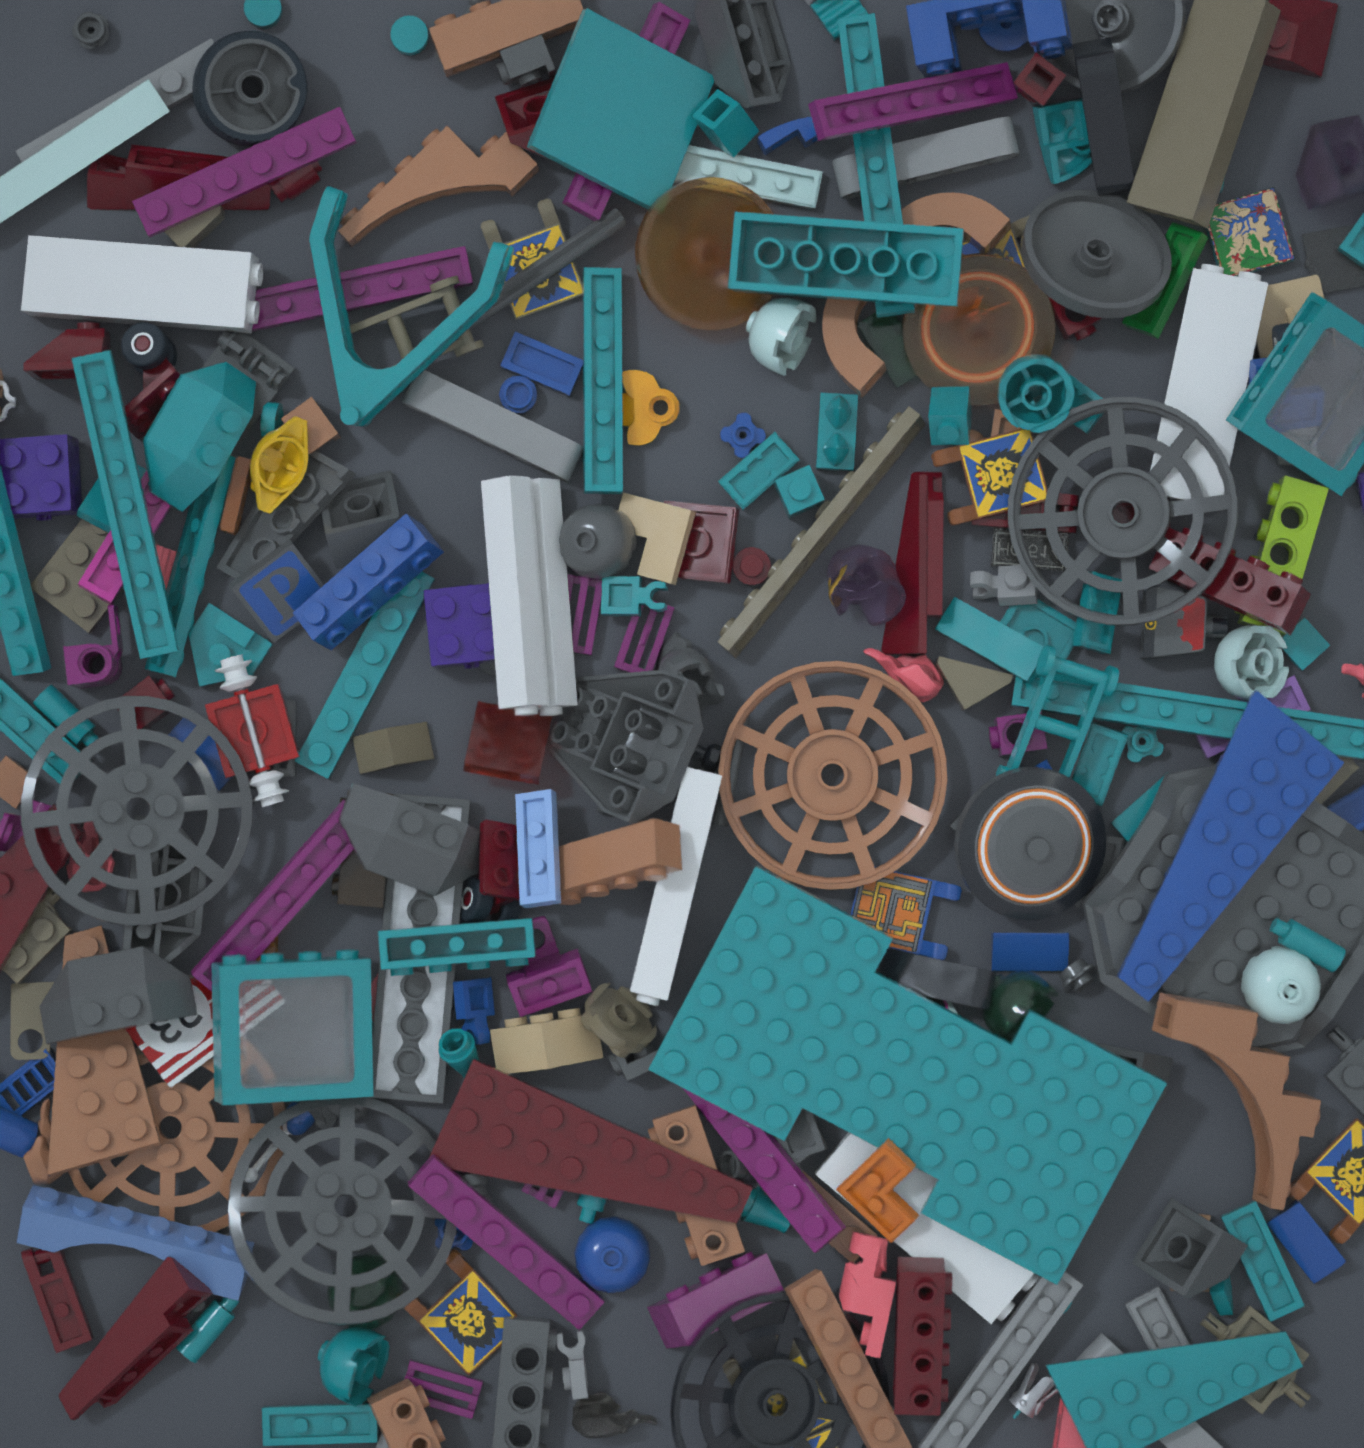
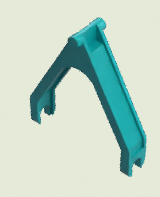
(360, 387)

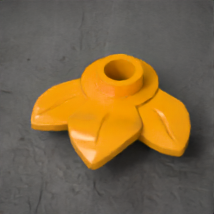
(638, 407)

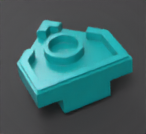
(222, 637)

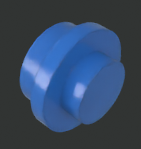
(518, 394)

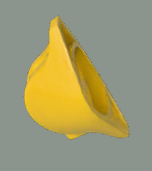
(279, 463)

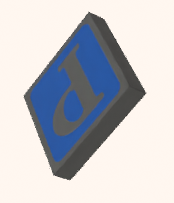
(276, 589)

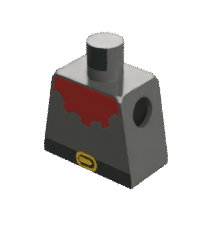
(1180, 632)

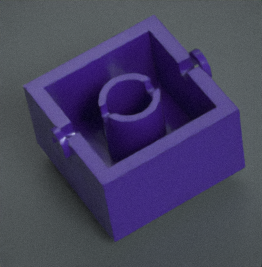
(42, 475)
(459, 626)

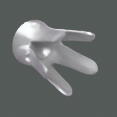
(1032, 1401)

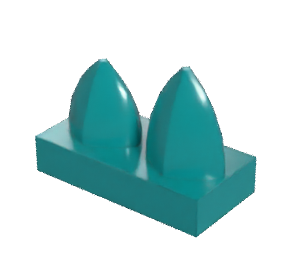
(837, 431)

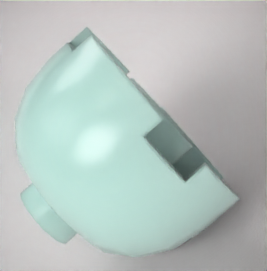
(779, 333)
(1251, 661)
(1281, 985)

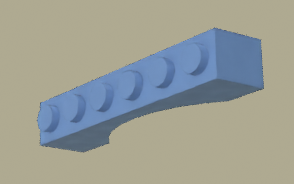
(62, 1220)

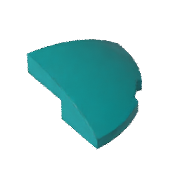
(1063, 138)

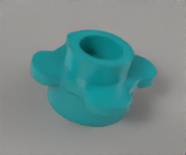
(1137, 751)

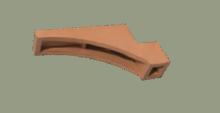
(439, 171)

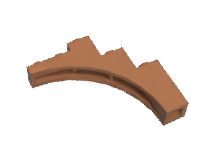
(1259, 1076)

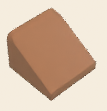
(12, 781)

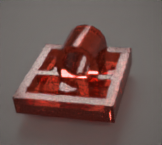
(507, 744)

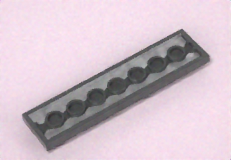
(415, 1007)

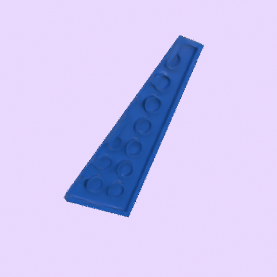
(1249, 806)

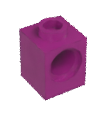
(999, 740)

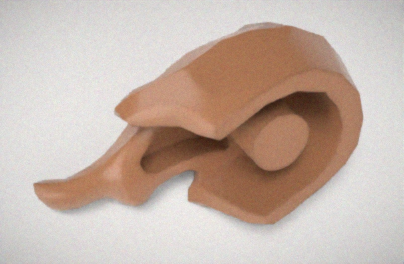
(38, 1156)

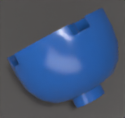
(612, 1254)

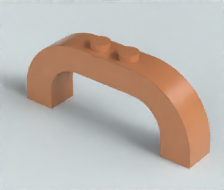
(983, 228)

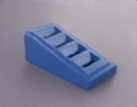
(36, 1097)

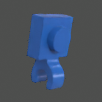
(474, 1003)

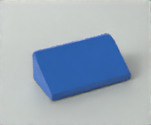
(1029, 951)
(1306, 1242)

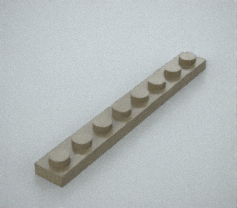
(830, 520)

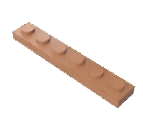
(846, 1362)

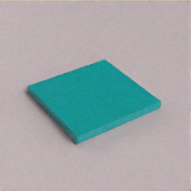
(620, 110)

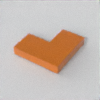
(872, 1192)

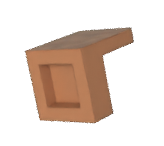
(318, 426)

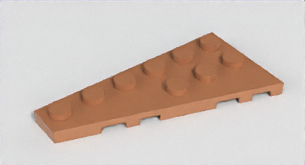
(98, 1088)

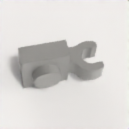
(1010, 586)
(575, 1375)

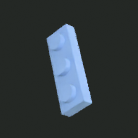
(538, 848)

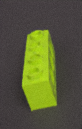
(1308, 502)

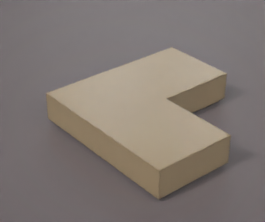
(666, 534)

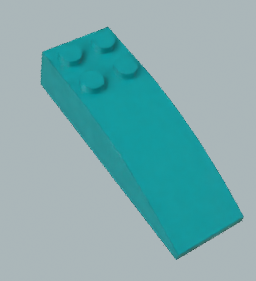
(845, 259)

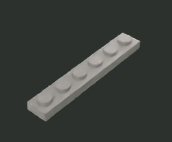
(171, 82)
(1001, 1363)

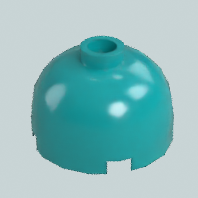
(1035, 393)
(351, 1362)

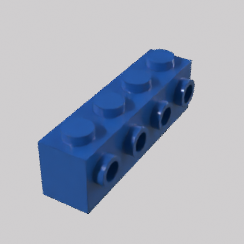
(368, 582)

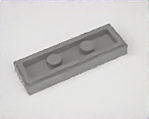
(1155, 1320)

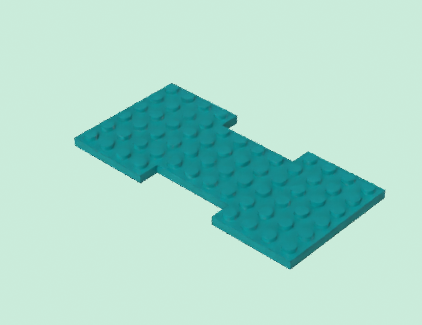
(1009, 1129)

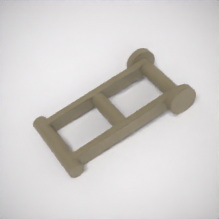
(441, 289)

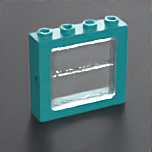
(1311, 396)
(292, 1028)

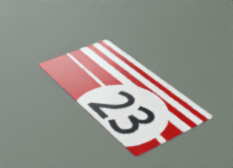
(179, 1044)

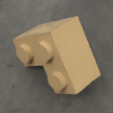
(544, 1042)

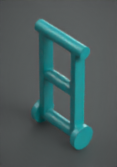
(1047, 665)

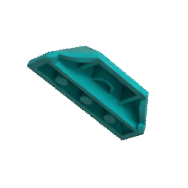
(197, 432)

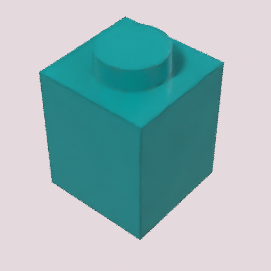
(725, 123)
(950, 415)
(799, 491)

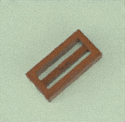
(236, 496)

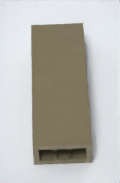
(1203, 109)

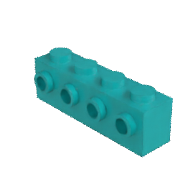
(457, 943)

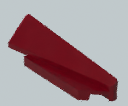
(118, 181)
(918, 566)
(137, 1340)

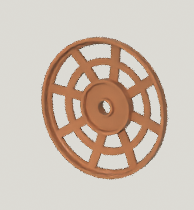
(837, 801)
(185, 1151)

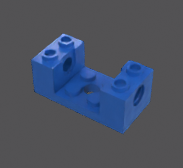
(935, 38)

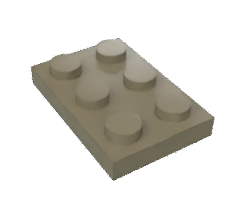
(61, 575)

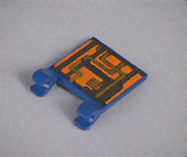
(901, 909)

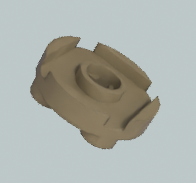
(602, 1018)

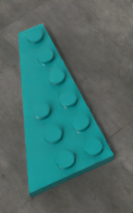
(1154, 1392)

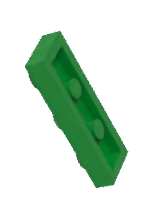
(1185, 250)

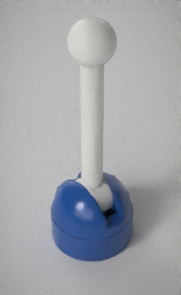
(295, 1126)

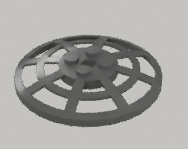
(1120, 486)
(133, 836)
(322, 1222)

